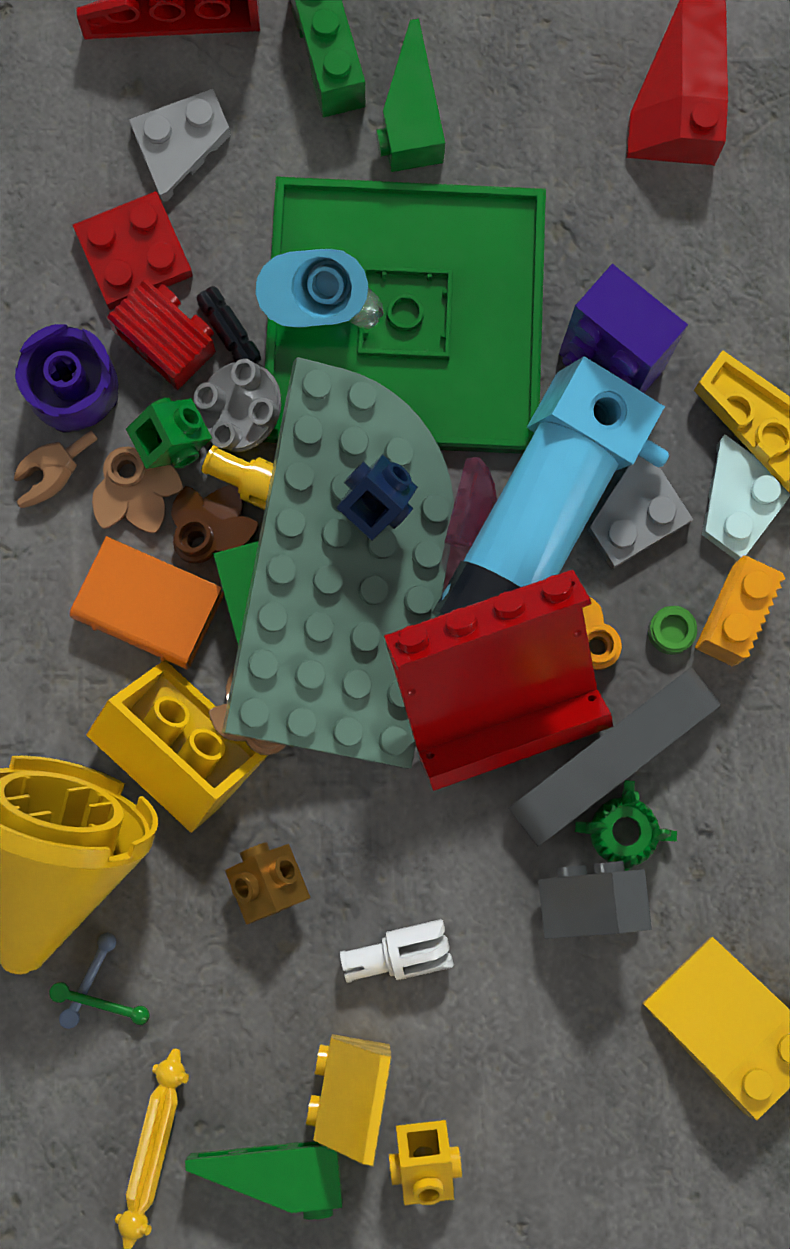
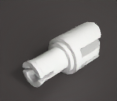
(402, 953)

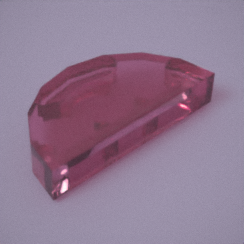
(472, 503)

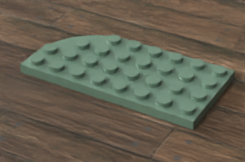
(325, 593)

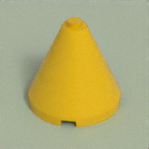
(61, 852)

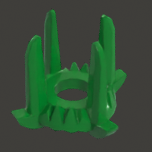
(630, 807)

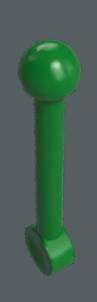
(60, 992)

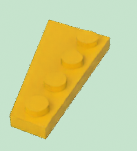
(752, 411)

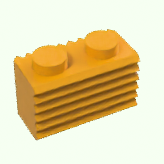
(740, 611)

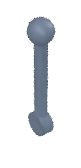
(70, 1017)

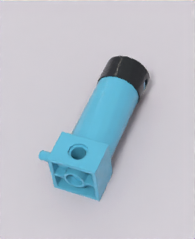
(582, 435)

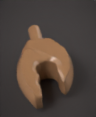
(56, 465)

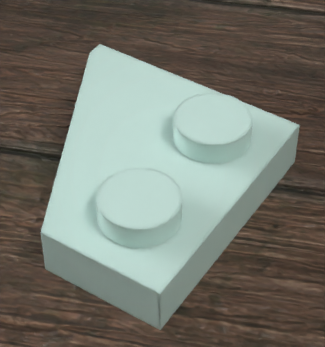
(741, 499)

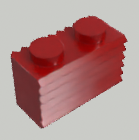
(163, 333)

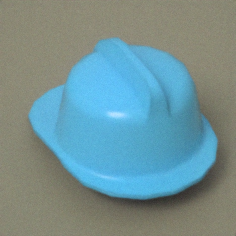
(311, 288)

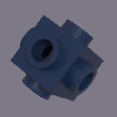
(377, 496)

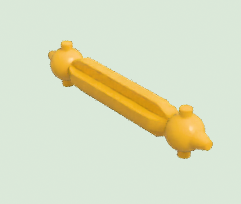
(151, 1149)

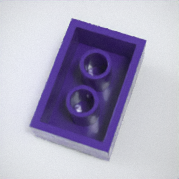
(622, 330)

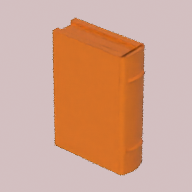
(147, 603)

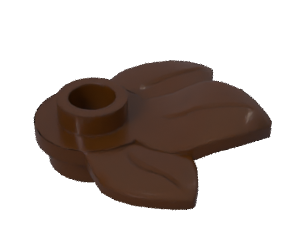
(213, 517)

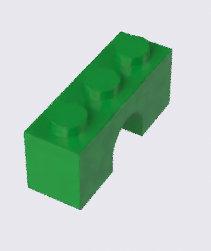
(331, 55)

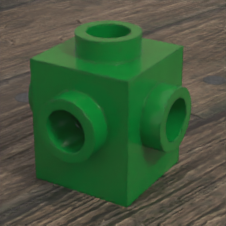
(169, 433)

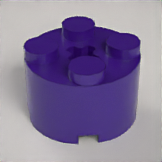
(51, 356)

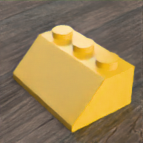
(168, 745)

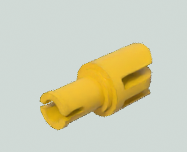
(250, 478)

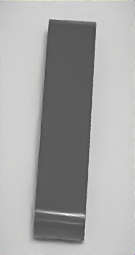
(614, 756)

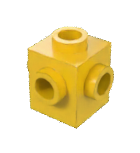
(425, 1163)

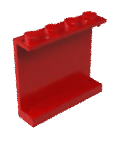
(499, 680)

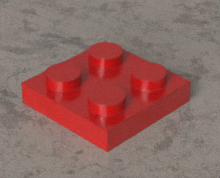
(132, 246)

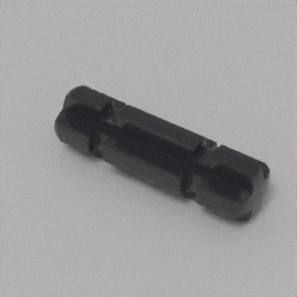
(227, 325)

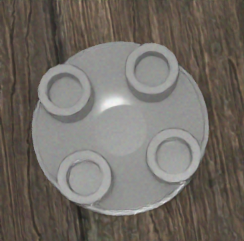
(239, 405)

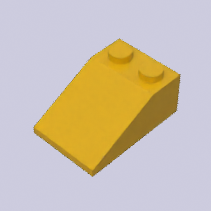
(728, 1026)
(351, 1096)

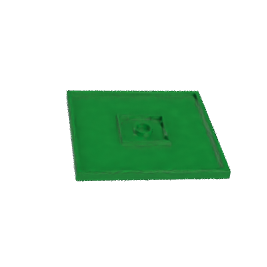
(456, 294)

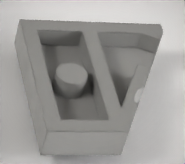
(180, 138)
(638, 514)

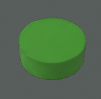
(672, 630)

